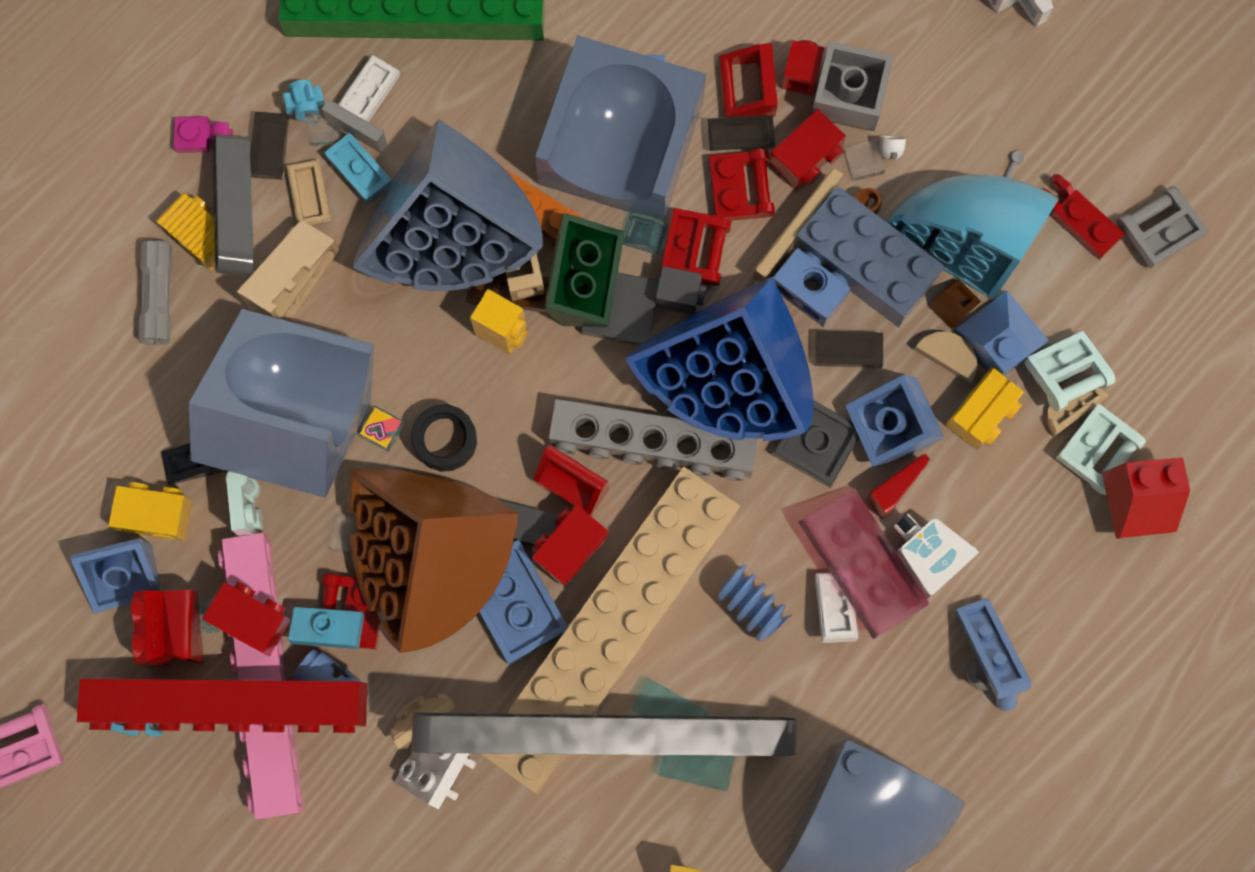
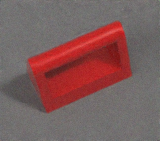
(763, 56)
(570, 480)

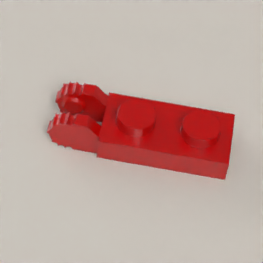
(1083, 219)

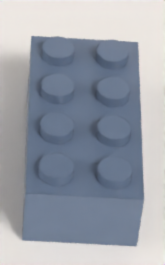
(870, 254)

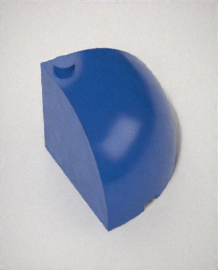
(732, 367)

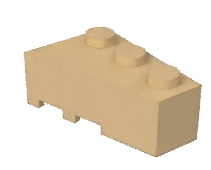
(289, 272)

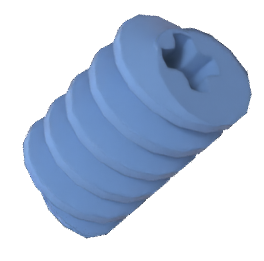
(752, 603)

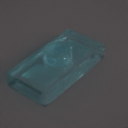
(701, 770)

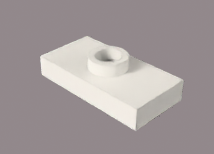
(370, 88)
(835, 612)

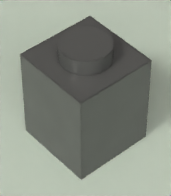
(680, 291)

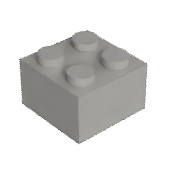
(852, 85)

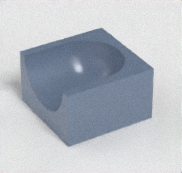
(620, 128)
(281, 402)

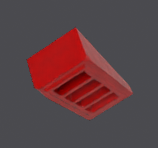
(888, 493)

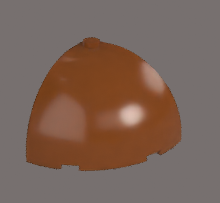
(426, 552)

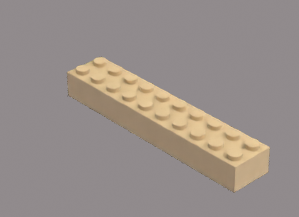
(621, 614)

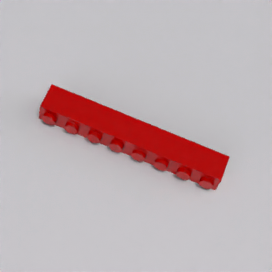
(222, 703)

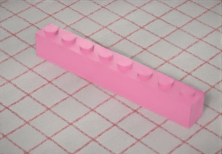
(271, 756)

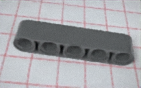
(232, 205)

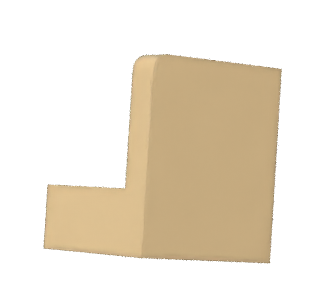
(525, 280)

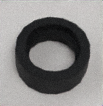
(435, 413)

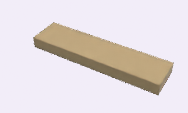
(786, 240)

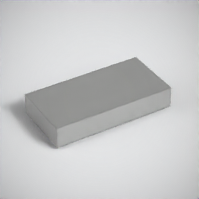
(355, 125)

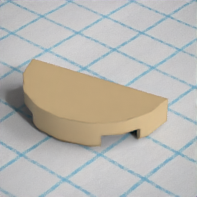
(951, 353)
(1061, 419)
(402, 729)

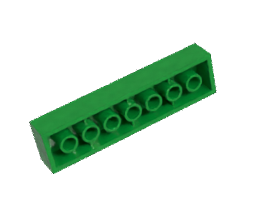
(414, 19)

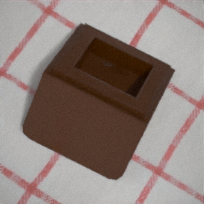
(954, 303)

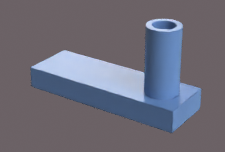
(994, 652)

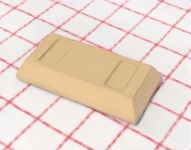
(309, 192)

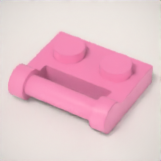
(31, 754)

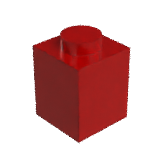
(802, 67)

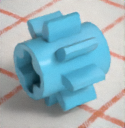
(303, 99)

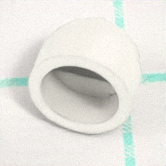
(892, 144)

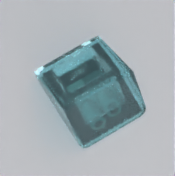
(645, 232)

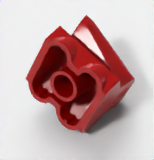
(166, 627)

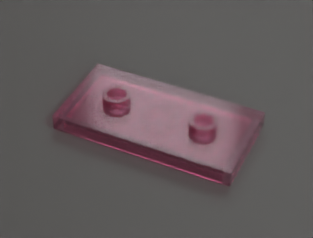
(863, 563)

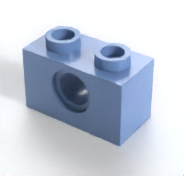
(818, 304)

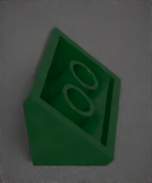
(583, 272)

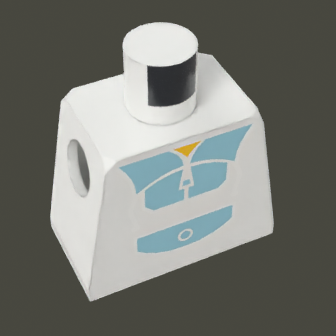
(932, 553)

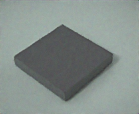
(631, 311)
(822, 448)

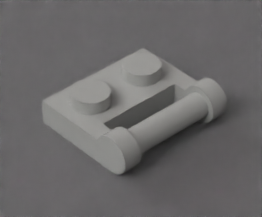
(1168, 235)

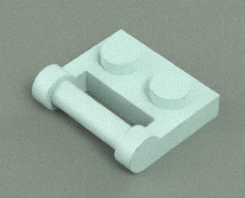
(1064, 361)
(1093, 440)
(242, 505)

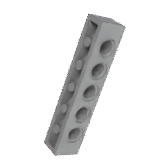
(570, 415)

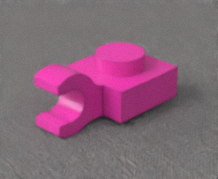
(197, 133)

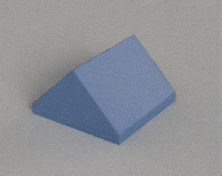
(115, 572)

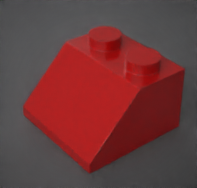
(1147, 496)

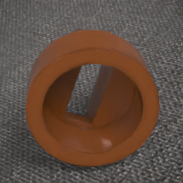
(866, 194)

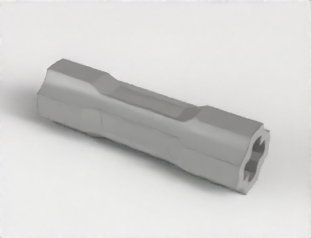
(156, 269)

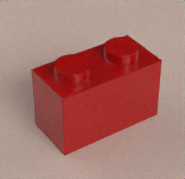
(808, 150)
(569, 545)
(246, 618)

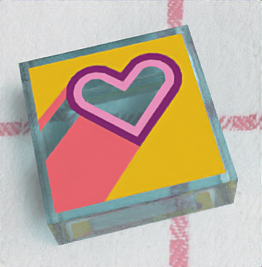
(381, 428)

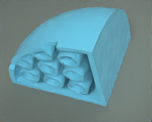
(975, 225)

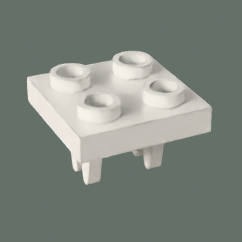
(432, 775)

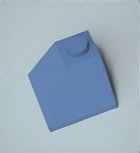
(1002, 334)

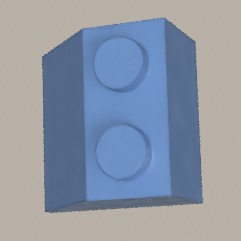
(894, 420)

